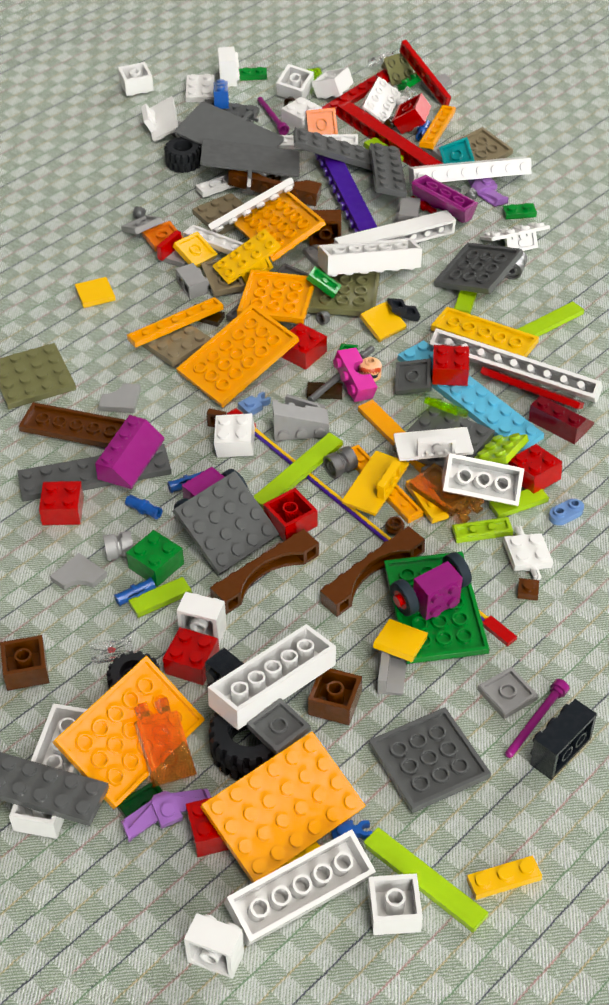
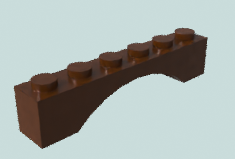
(305, 190)
(294, 551)
(340, 593)

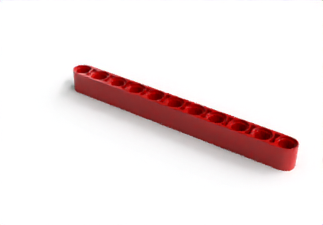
(374, 128)

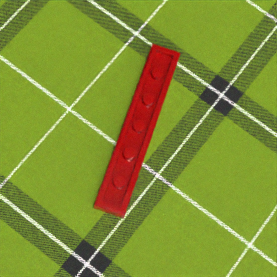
(424, 73)
(532, 388)

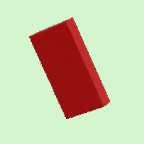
(165, 248)

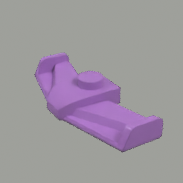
(486, 190)
(163, 808)

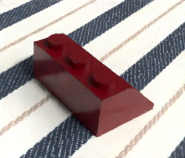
(558, 420)

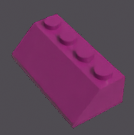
(444, 198)
(129, 452)

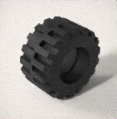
(182, 155)
(124, 664)

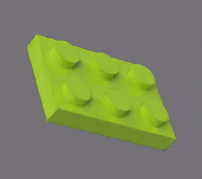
(502, 448)

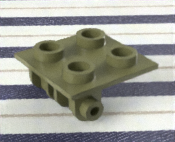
(397, 68)

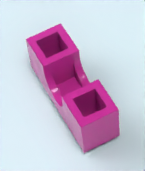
(358, 386)

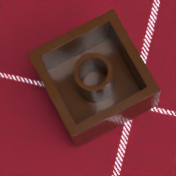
(330, 230)
(24, 662)
(335, 696)

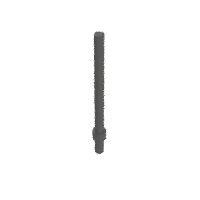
(336, 377)

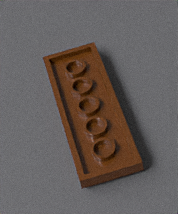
(70, 425)

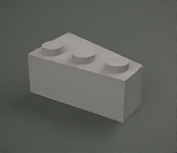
(298, 422)

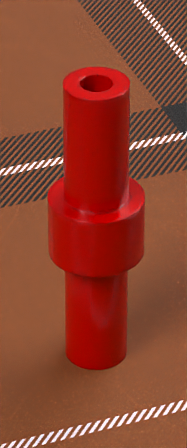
(425, 206)

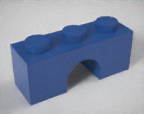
(221, 96)

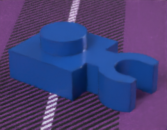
(357, 829)

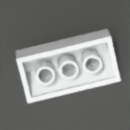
(482, 479)

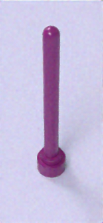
(282, 127)
(558, 689)

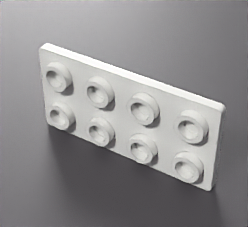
(380, 100)
(160, 118)
(519, 237)
(433, 443)

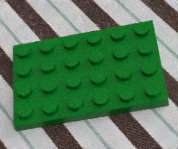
(456, 630)

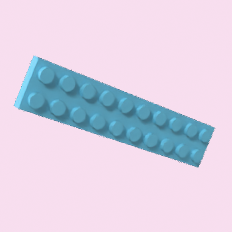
(480, 402)

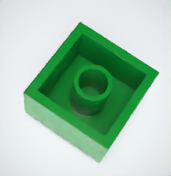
(155, 557)

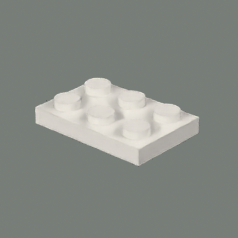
(199, 87)

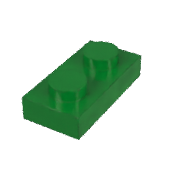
(253, 73)
(414, 79)
(519, 211)
(323, 282)

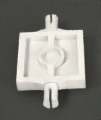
(527, 552)

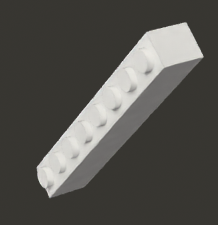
(473, 169)
(417, 229)

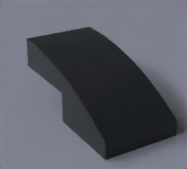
(404, 311)

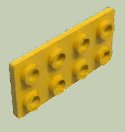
(249, 256)
(375, 483)

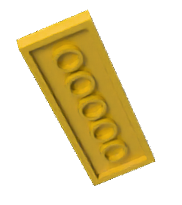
(485, 331)

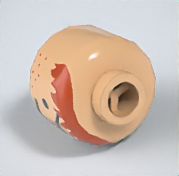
(371, 366)

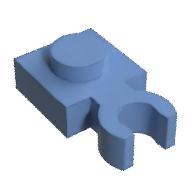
(254, 405)

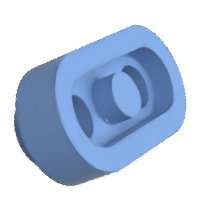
(566, 512)

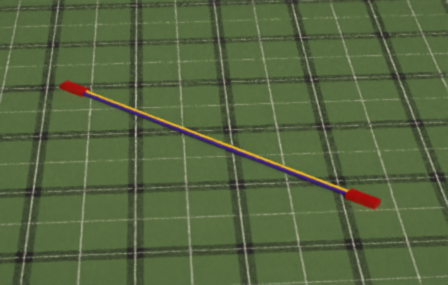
(489, 623)

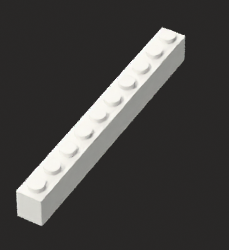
(523, 367)

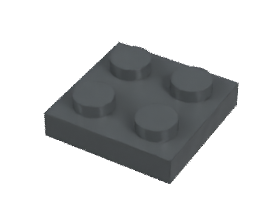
(413, 376)
(278, 726)

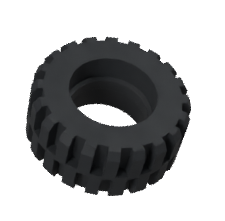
(231, 756)

